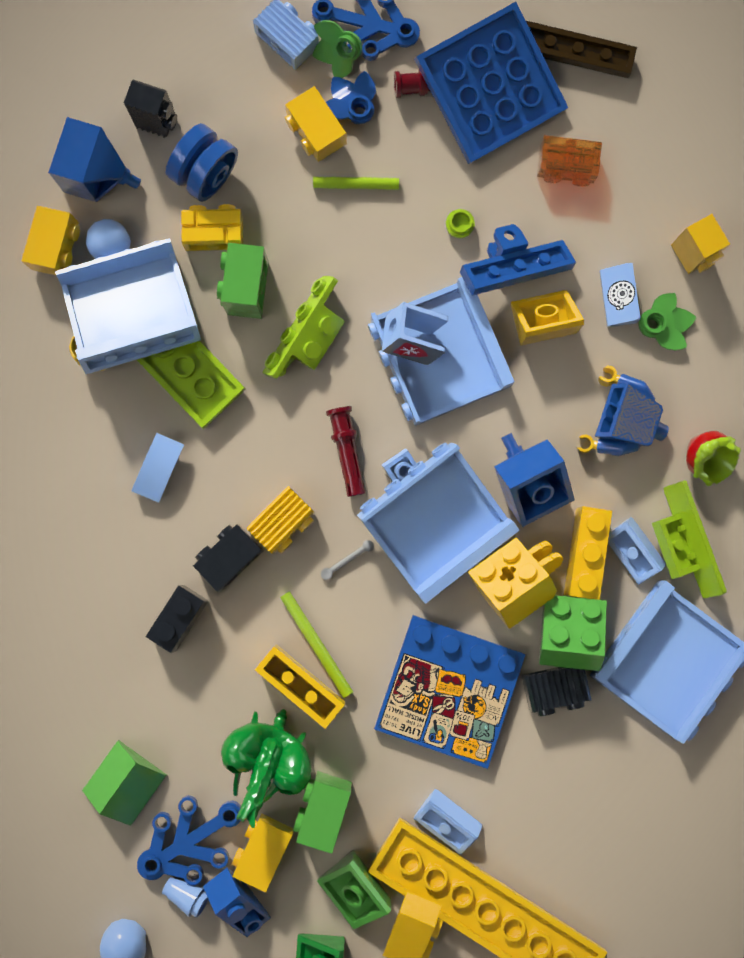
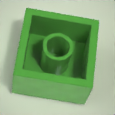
(244, 280)
(573, 633)
(325, 809)

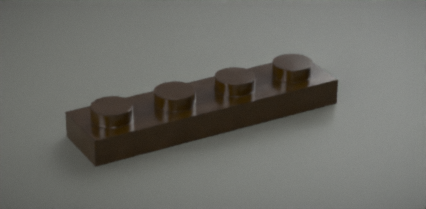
(584, 50)

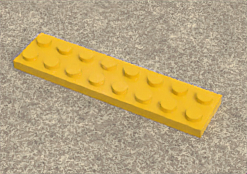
(475, 900)

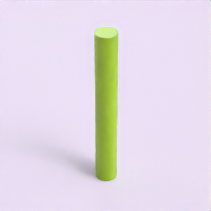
(356, 183)

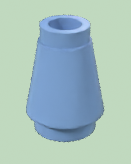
(188, 898)

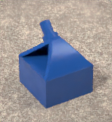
(87, 162)
(533, 480)

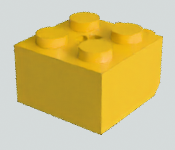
(517, 579)

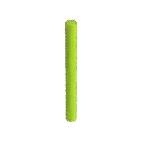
(316, 644)

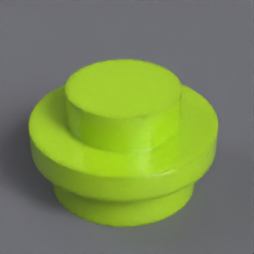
(460, 223)

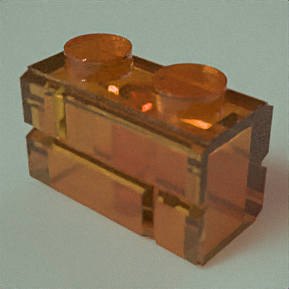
(569, 160)

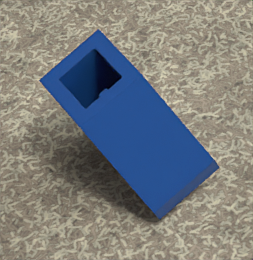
(235, 903)

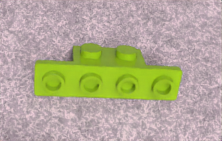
(309, 333)
(686, 542)

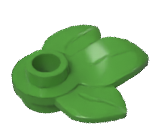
(334, 48)
(670, 322)

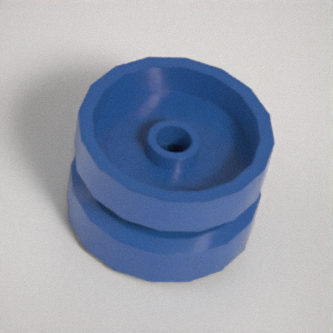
(201, 162)

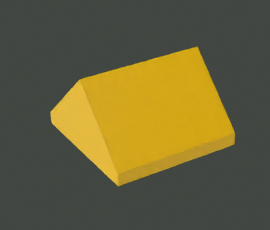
(546, 317)

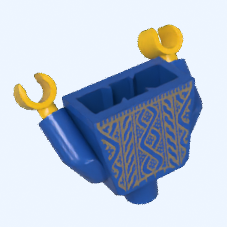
(628, 417)

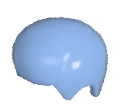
(107, 238)
(123, 940)

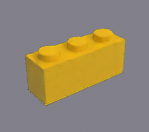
(587, 553)
(300, 686)

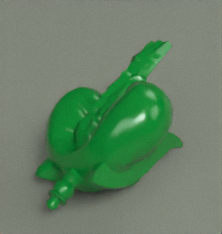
(269, 754)

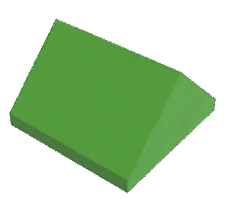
(123, 784)
(355, 891)

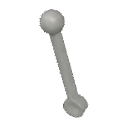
(327, 573)

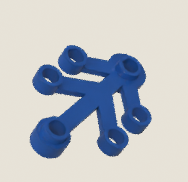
(372, 24)
(185, 843)

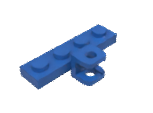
(514, 262)

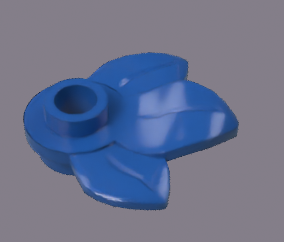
(350, 96)

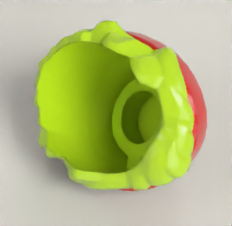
(712, 457)

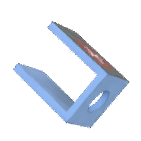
(408, 347)

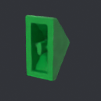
(319, 946)

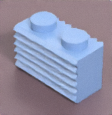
(286, 32)

